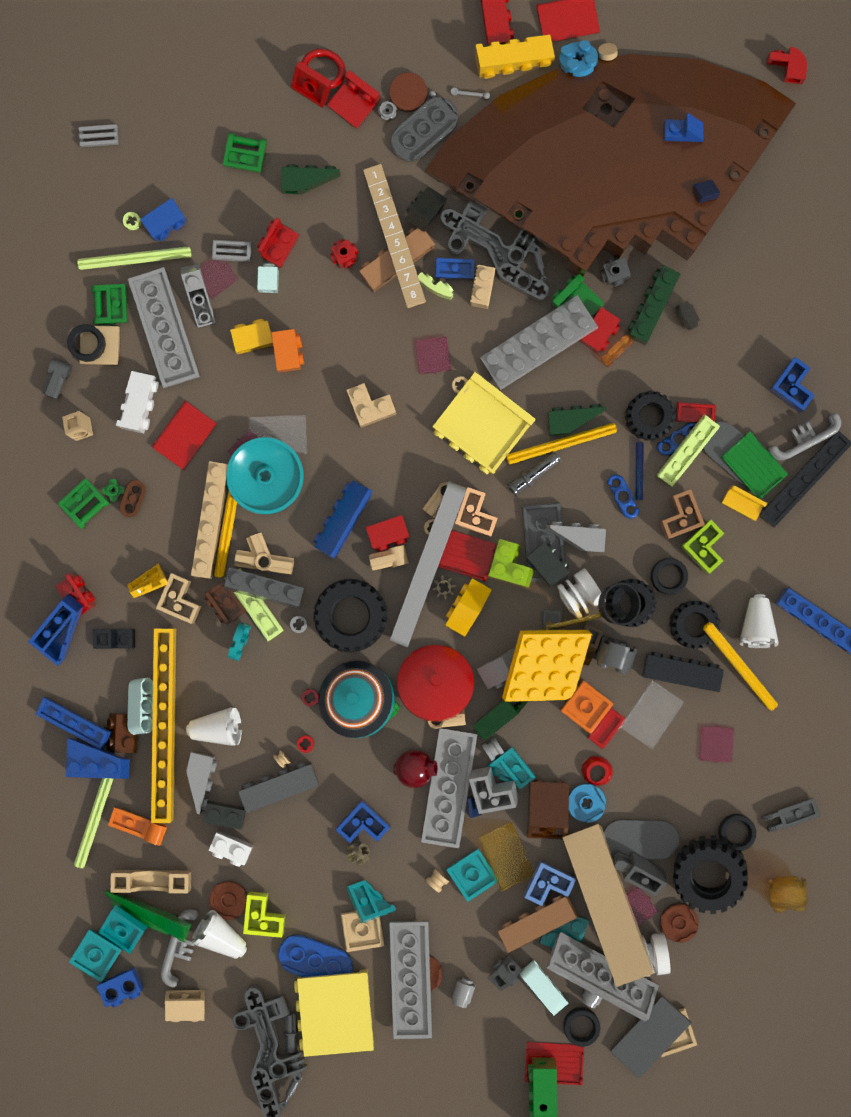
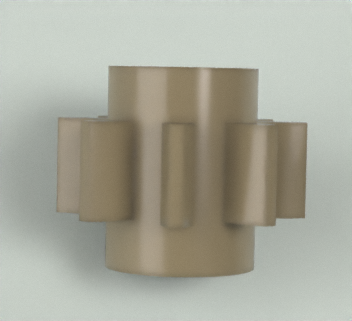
(443, 582)
(358, 853)

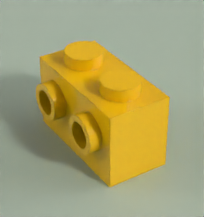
(252, 336)

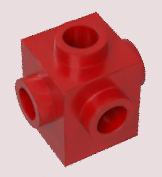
(344, 260)

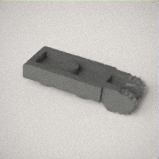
(793, 814)

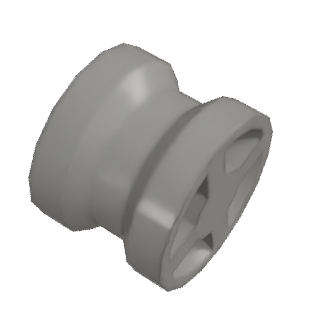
(492, 748)

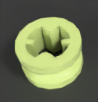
(129, 226)

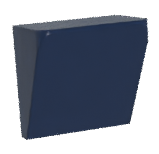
(706, 191)
(472, 808)

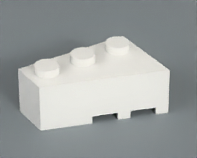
(138, 402)

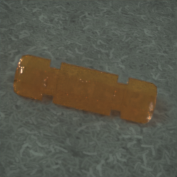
(616, 350)

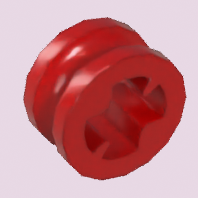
(301, 739)

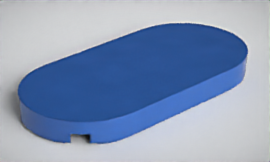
(312, 957)

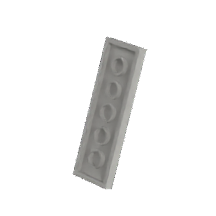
(163, 327)
(539, 342)
(449, 788)
(593, 973)
(410, 979)

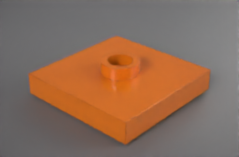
(586, 707)

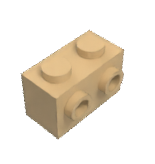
(185, 1005)

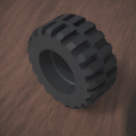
(331, 634)
(710, 898)

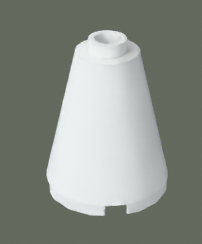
(759, 624)
(217, 727)
(219, 936)

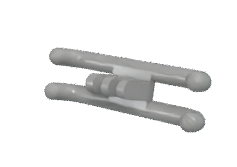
(806, 438)
(177, 949)

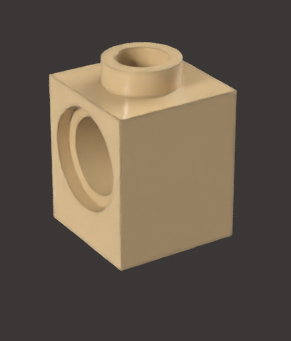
(77, 425)

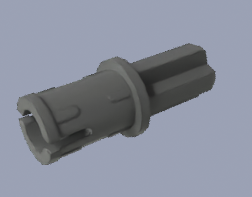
(291, 1033)

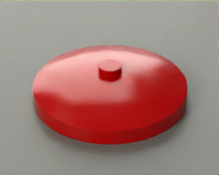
(435, 683)

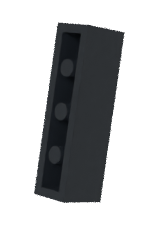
(683, 673)

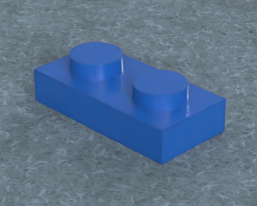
(455, 268)

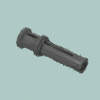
(526, 478)

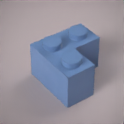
(546, 878)

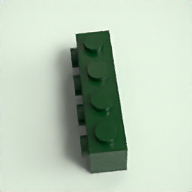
(654, 304)

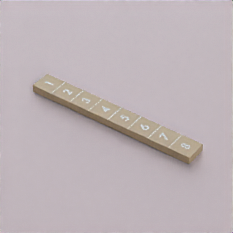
(394, 236)

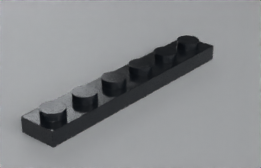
(805, 479)

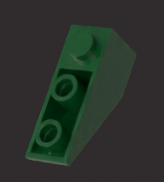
(301, 180)
(566, 421)

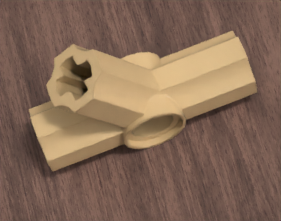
(259, 550)

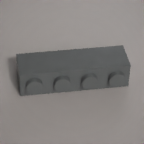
(263, 588)
(279, 787)

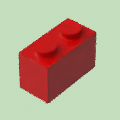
(607, 325)
(388, 532)

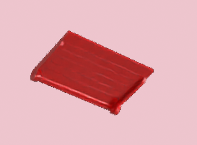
(568, 19)
(184, 435)
(467, 555)
(568, 1060)

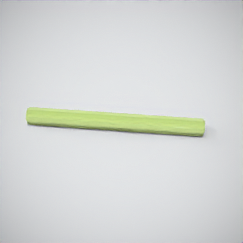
(133, 258)
(93, 822)

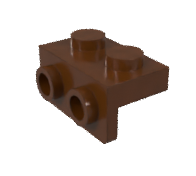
(225, 603)
(120, 738)

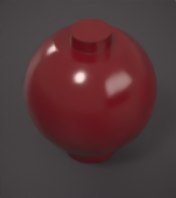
(415, 768)

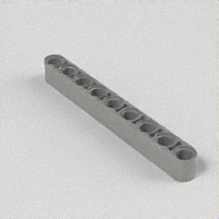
(428, 564)

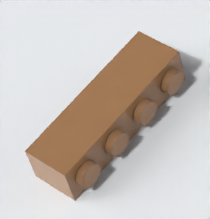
(382, 269)
(538, 924)

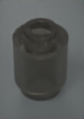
(687, 315)

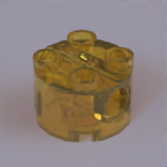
(788, 893)

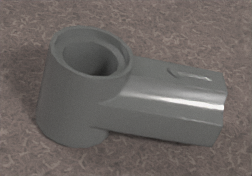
(58, 373)

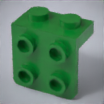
(576, 287)

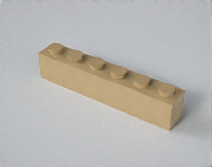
(210, 521)

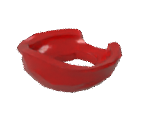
(593, 761)

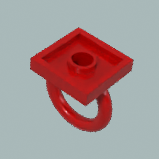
(313, 84)

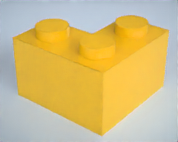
(467, 606)

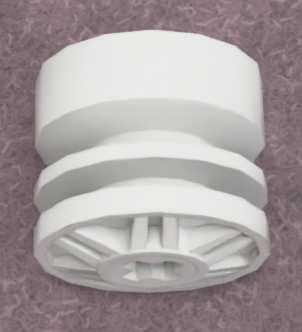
(580, 594)
(658, 953)

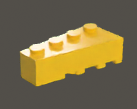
(513, 56)

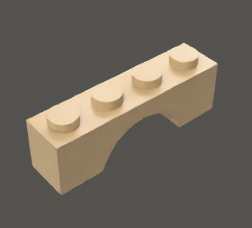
(150, 880)

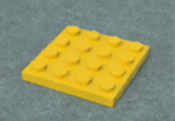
(546, 665)

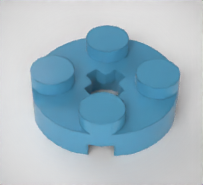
(578, 49)
(596, 807)

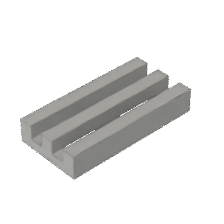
(82, 136)
(231, 251)

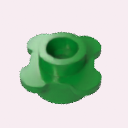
(108, 490)

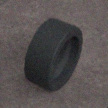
(86, 328)
(679, 565)
(750, 825)
(582, 1042)

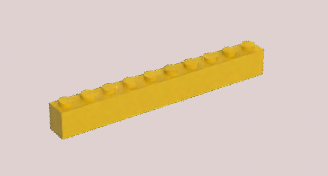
(163, 725)

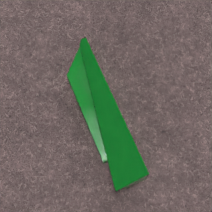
(151, 916)

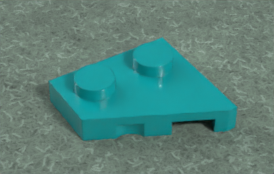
(512, 768)
(368, 902)

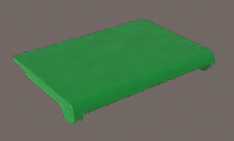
(754, 465)

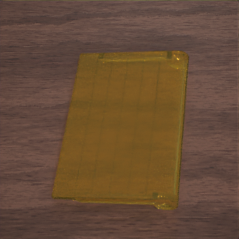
(569, 623)
(506, 856)

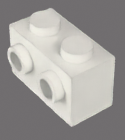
(231, 848)

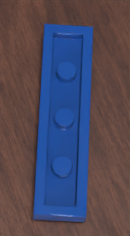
(73, 723)

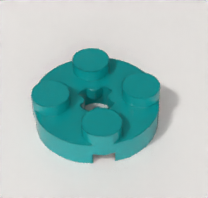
(239, 641)

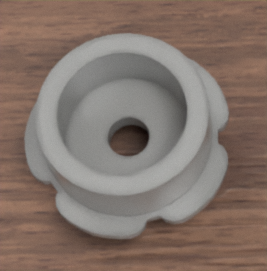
(382, 110)

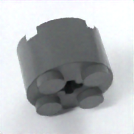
(615, 654)

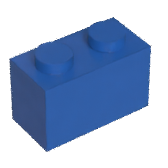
(164, 220)

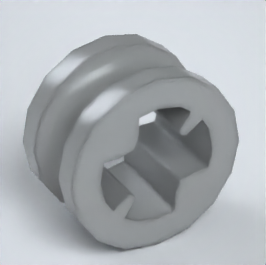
(303, 628)

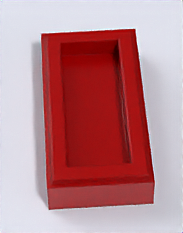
(694, 411)
(606, 728)

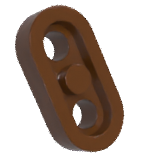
(132, 498)

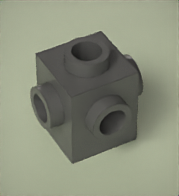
(620, 267)
(504, 973)

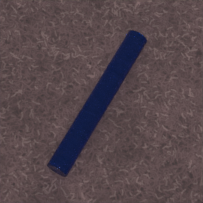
(639, 470)

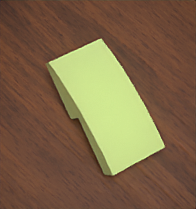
(440, 289)

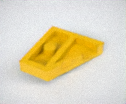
(148, 581)

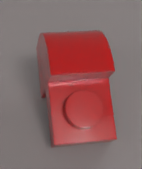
(794, 64)

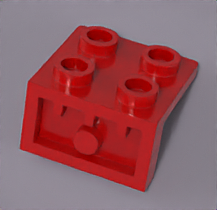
(354, 100)
(277, 243)
(74, 586)

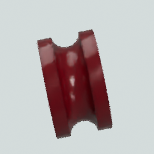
(312, 703)

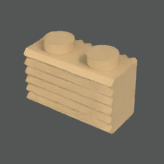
(482, 286)

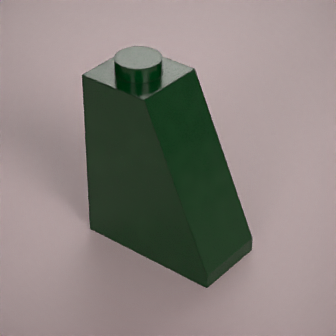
(497, 717)

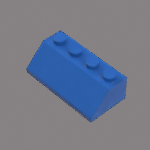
(343, 519)

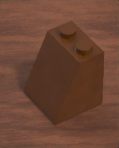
(548, 810)

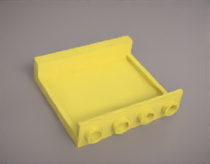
(483, 424)
(334, 1013)

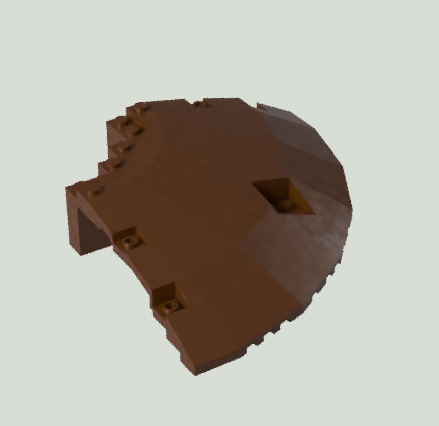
(611, 177)

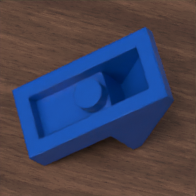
(684, 130)

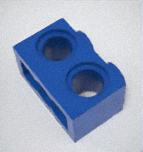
(118, 984)

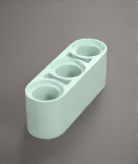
(140, 706)
(543, 987)

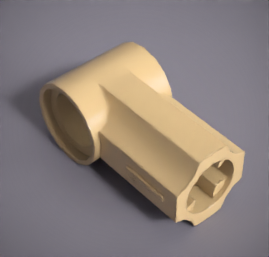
(434, 502)
(392, 557)
(455, 721)

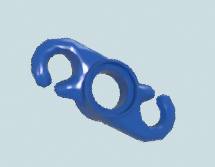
(670, 440)
(623, 487)

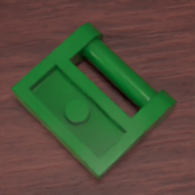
(242, 158)
(116, 304)
(79, 498)

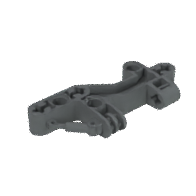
(499, 254)
(262, 1018)

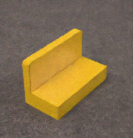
(743, 502)

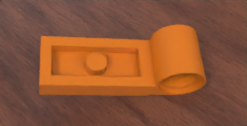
(137, 825)

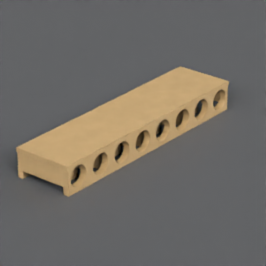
(608, 905)

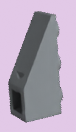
(198, 295)
(584, 539)
(199, 773)

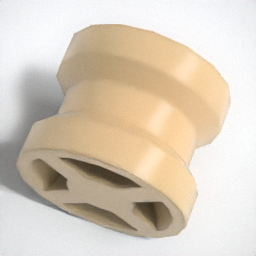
(437, 880)

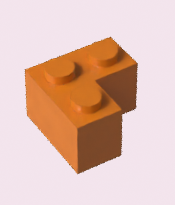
(286, 350)

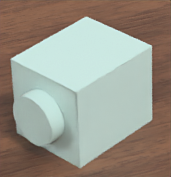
(268, 279)

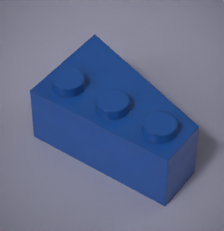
(58, 630)
(90, 762)

